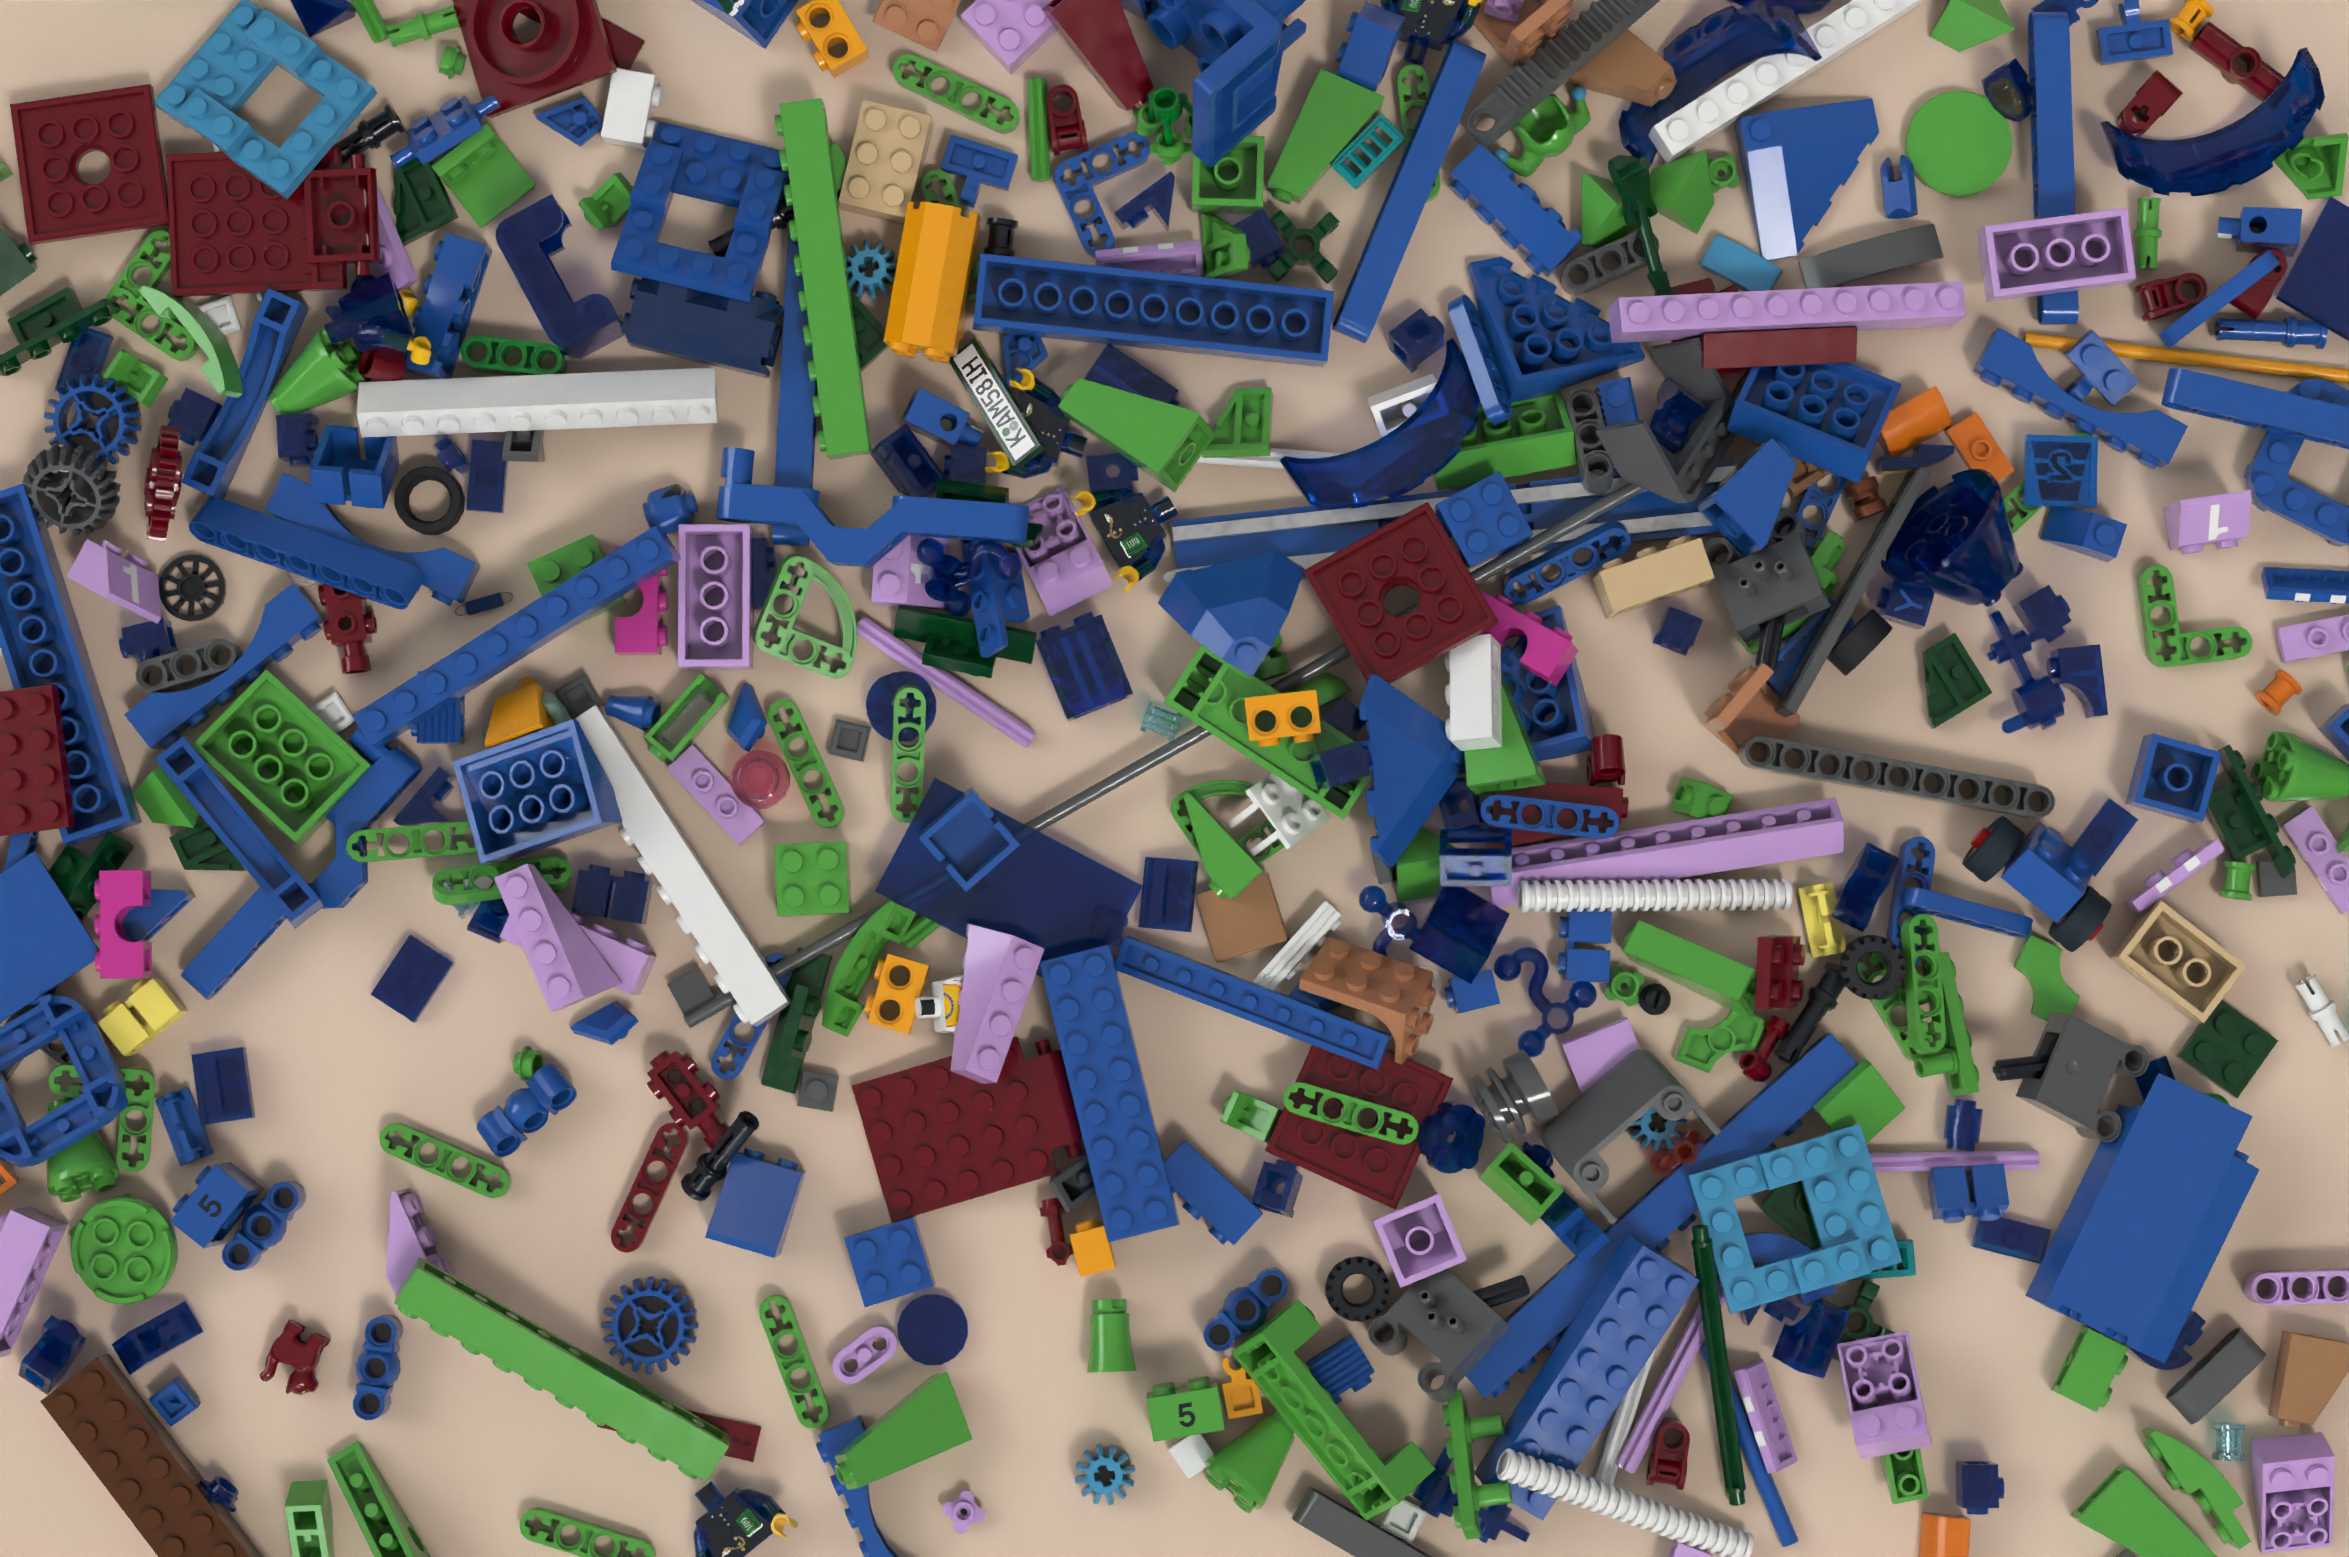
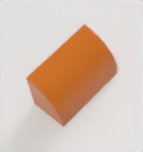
(1914, 423)
(1944, 1535)

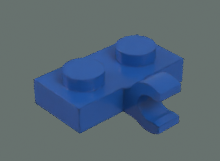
(2133, 39)
(978, 165)
(2099, 370)

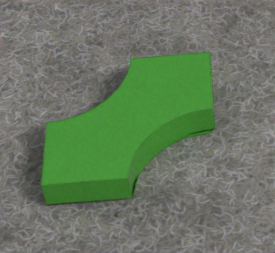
(2041, 966)
(1705, 1046)

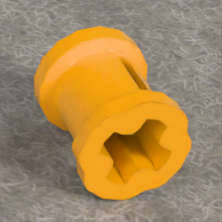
(2190, 18)

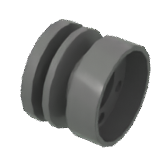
(1514, 1096)

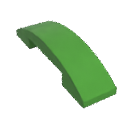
(221, 366)
(857, 962)

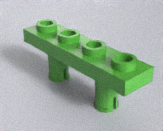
(1956, 1055)
(1462, 1481)

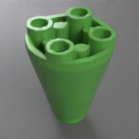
(318, 376)
(2299, 771)
(81, 1166)
(1252, 1462)

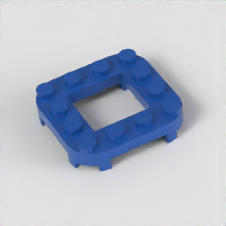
(2289, 499)
(102, 1080)

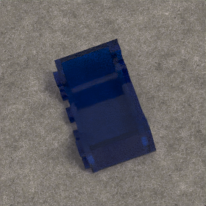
(527, 244)

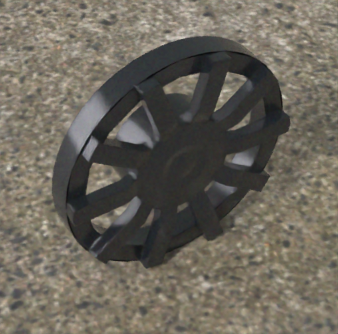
(192, 588)

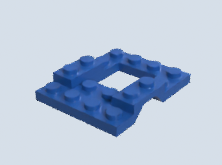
(713, 171)

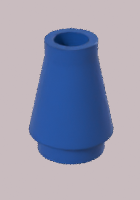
(634, 710)

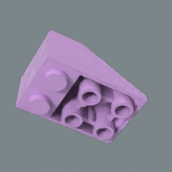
(1064, 560)
(409, 1238)
(1884, 1395)
(2293, 1491)

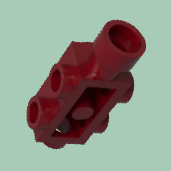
(351, 640)
(682, 1093)

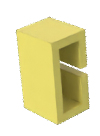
(142, 1016)

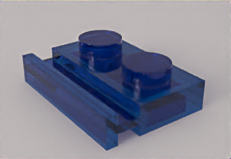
(1168, 894)
(412, 978)
(223, 1086)

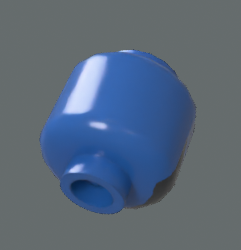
(670, 507)

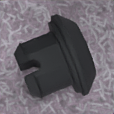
(1654, 999)

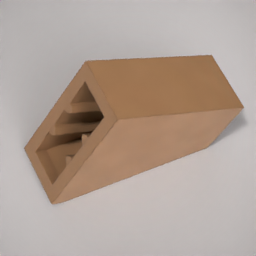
(1628, 72)
(2306, 1377)

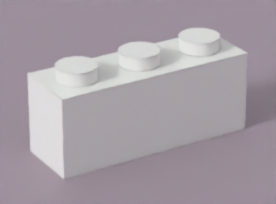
(1474, 694)

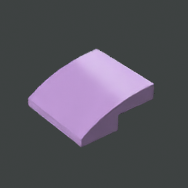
(1598, 1051)

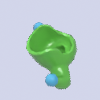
(1546, 132)

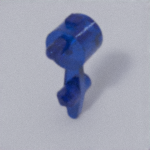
(2036, 700)
(1438, 1498)

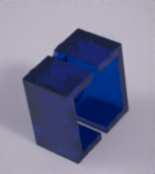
(1459, 931)

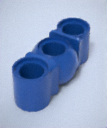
(526, 1110)
(249, 1234)
(1239, 1325)
(369, 1382)

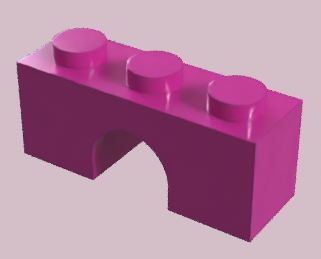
(644, 631)
(1547, 650)
(118, 894)

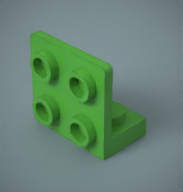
(484, 176)

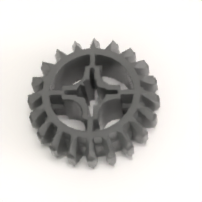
(89, 482)

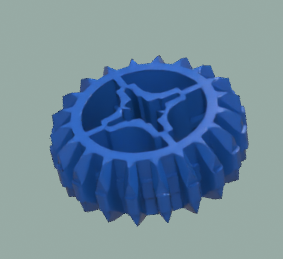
(84, 407)
(640, 1311)

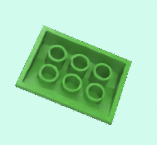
(281, 757)

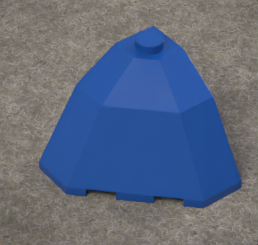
(1235, 605)

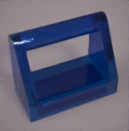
(1475, 865)

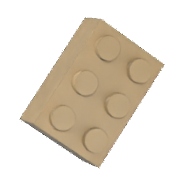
(885, 161)
(1652, 576)
(2178, 962)

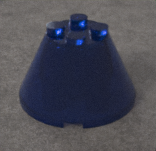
(1957, 542)

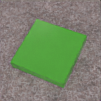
(1860, 1099)

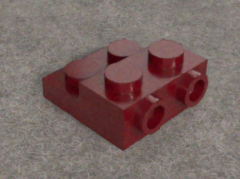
(1778, 972)

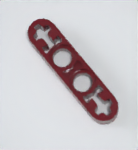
(652, 1188)

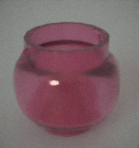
(760, 779)

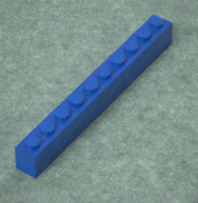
(516, 637)

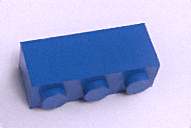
(1210, 1194)

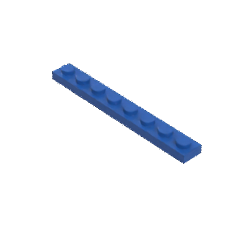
(1252, 1002)

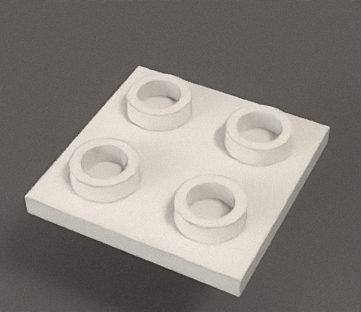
(1286, 808)

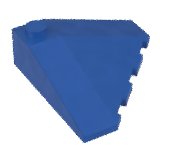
(1796, 164)
(1541, 337)
(1553, 716)
(1409, 769)

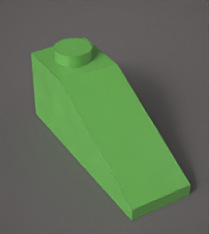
(1222, 856)
(310, 1519)

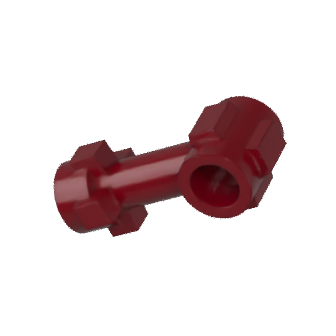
(1754, 1062)
(1060, 1249)

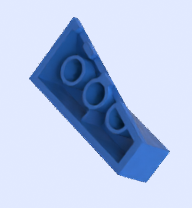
(1514, 211)
(449, 303)

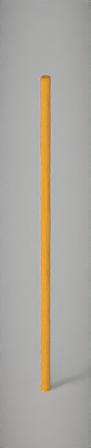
(2199, 358)

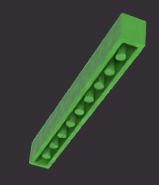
(825, 279)
(561, 1369)

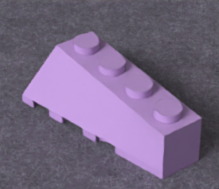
(554, 943)
(992, 998)

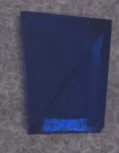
(322, 14)

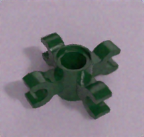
(1315, 259)
(1862, 1303)

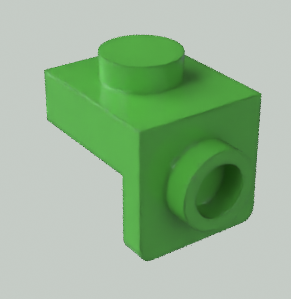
(608, 203)
(140, 379)
(1699, 799)
(1250, 1115)

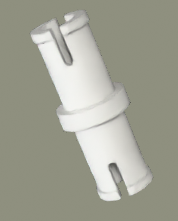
(2322, 1010)

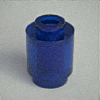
(1962, 1125)

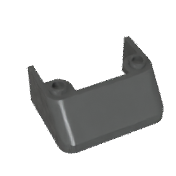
(1650, 465)
(1610, 1109)

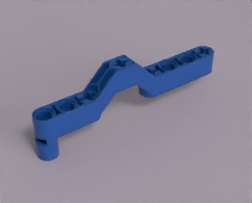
(860, 547)
(336, 885)

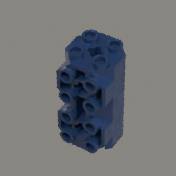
(705, 326)

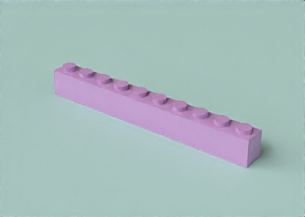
(1860, 306)
(1683, 848)

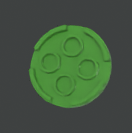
(1958, 143)
(124, 1250)

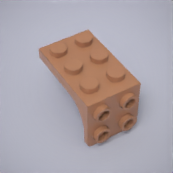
(917, 20)
(1535, 23)
(1748, 712)
(1378, 985)

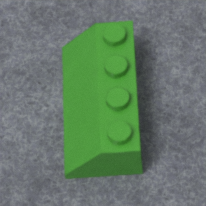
(1529, 442)

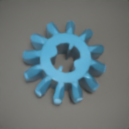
(880, 275)
(1667, 1130)
(1112, 1464)

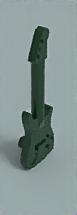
(1633, 183)

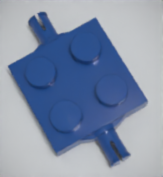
(444, 129)

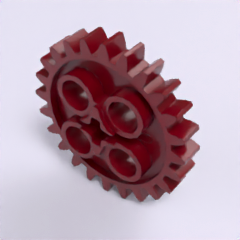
(163, 483)

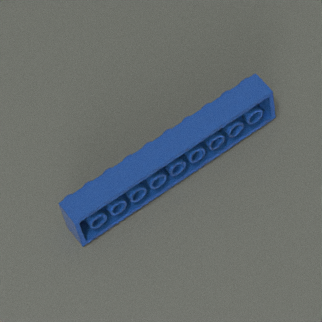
(1153, 310)
(47, 648)

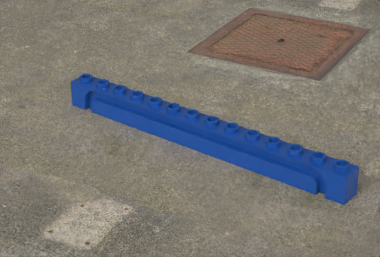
(1662, 1210)

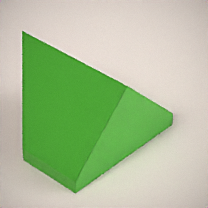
(1971, 23)
(2316, 165)
(1683, 190)
(1602, 212)
(164, 801)
(1418, 868)

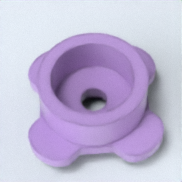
(966, 1501)

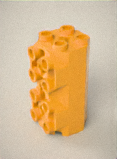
(932, 281)

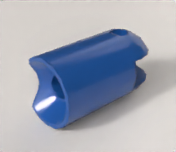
(1898, 194)

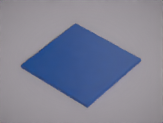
(38, 935)

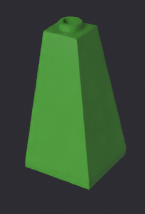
(1145, 431)

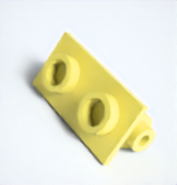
(1823, 931)

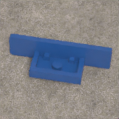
(994, 602)

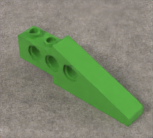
(374, 1505)

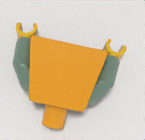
(523, 713)

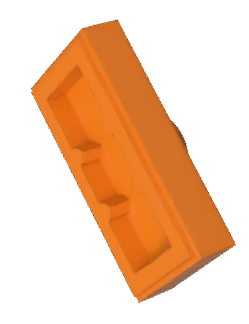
(1978, 447)

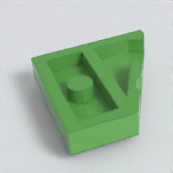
(1222, 248)
(1244, 425)

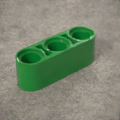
(499, 348)

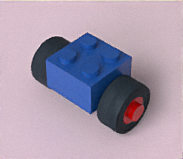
(2045, 874)

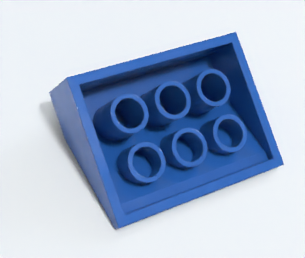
(1818, 411)
(535, 792)

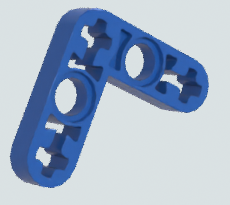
(1084, 188)

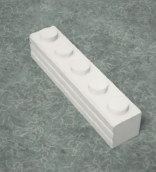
(1298, 947)

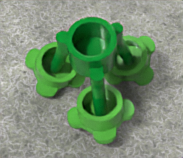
(1156, 117)

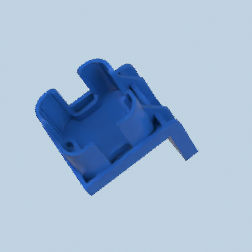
(1238, 60)

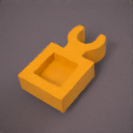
(1241, 1393)

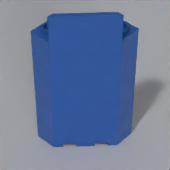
(2149, 1219)

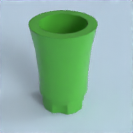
(1110, 1337)

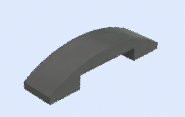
(1871, 257)

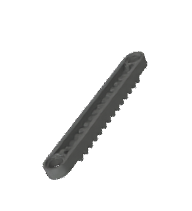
(1554, 65)

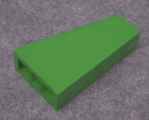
(1326, 125)
(1506, 766)
(1693, 967)
(910, 1432)
(2137, 1518)

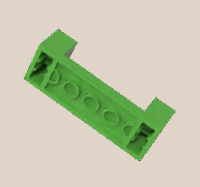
(1213, 698)
(1309, 1410)

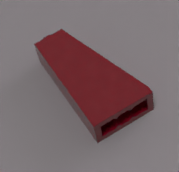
(1105, 45)
(1566, 818)

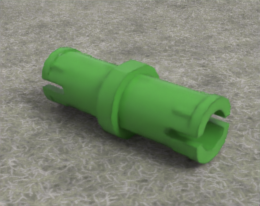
(423, 26)
(2147, 233)

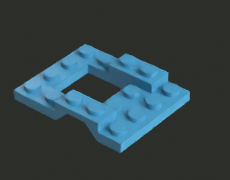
(233, 67)
(1842, 1203)

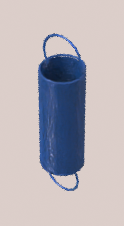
(483, 604)

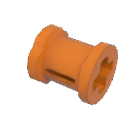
(2278, 692)

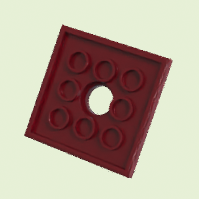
(562, 56)
(55, 137)
(1402, 553)
(1352, 1158)

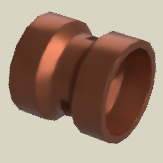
(1863, 490)

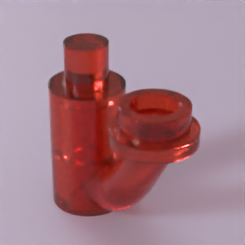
(1684, 1152)

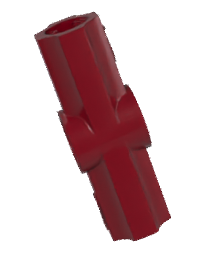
(2222, 51)

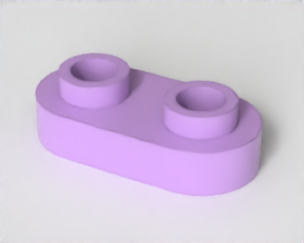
(865, 1354)

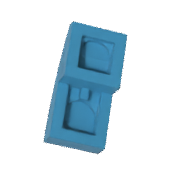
(1740, 266)

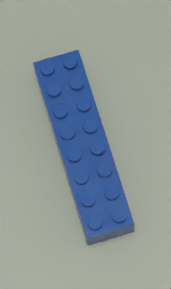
(1109, 1093)
(1593, 1365)

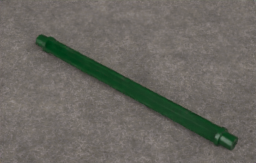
(1718, 1365)

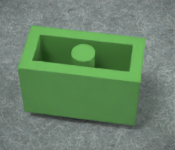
(1521, 1183)
(2090, 1369)

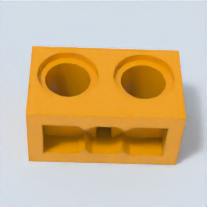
(838, 31)
(1282, 707)
(903, 995)
(1092, 1248)

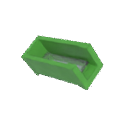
(686, 719)

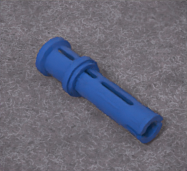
(2288, 331)

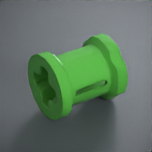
(2237, 880)

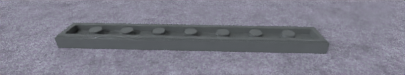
(1851, 592)

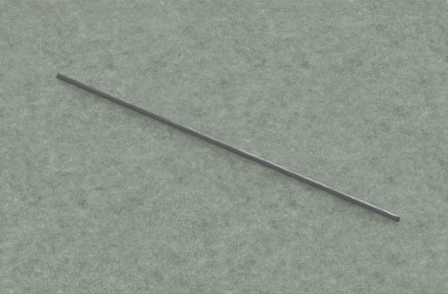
(1190, 737)

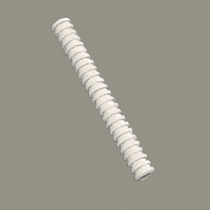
(1655, 895)
(1623, 1505)

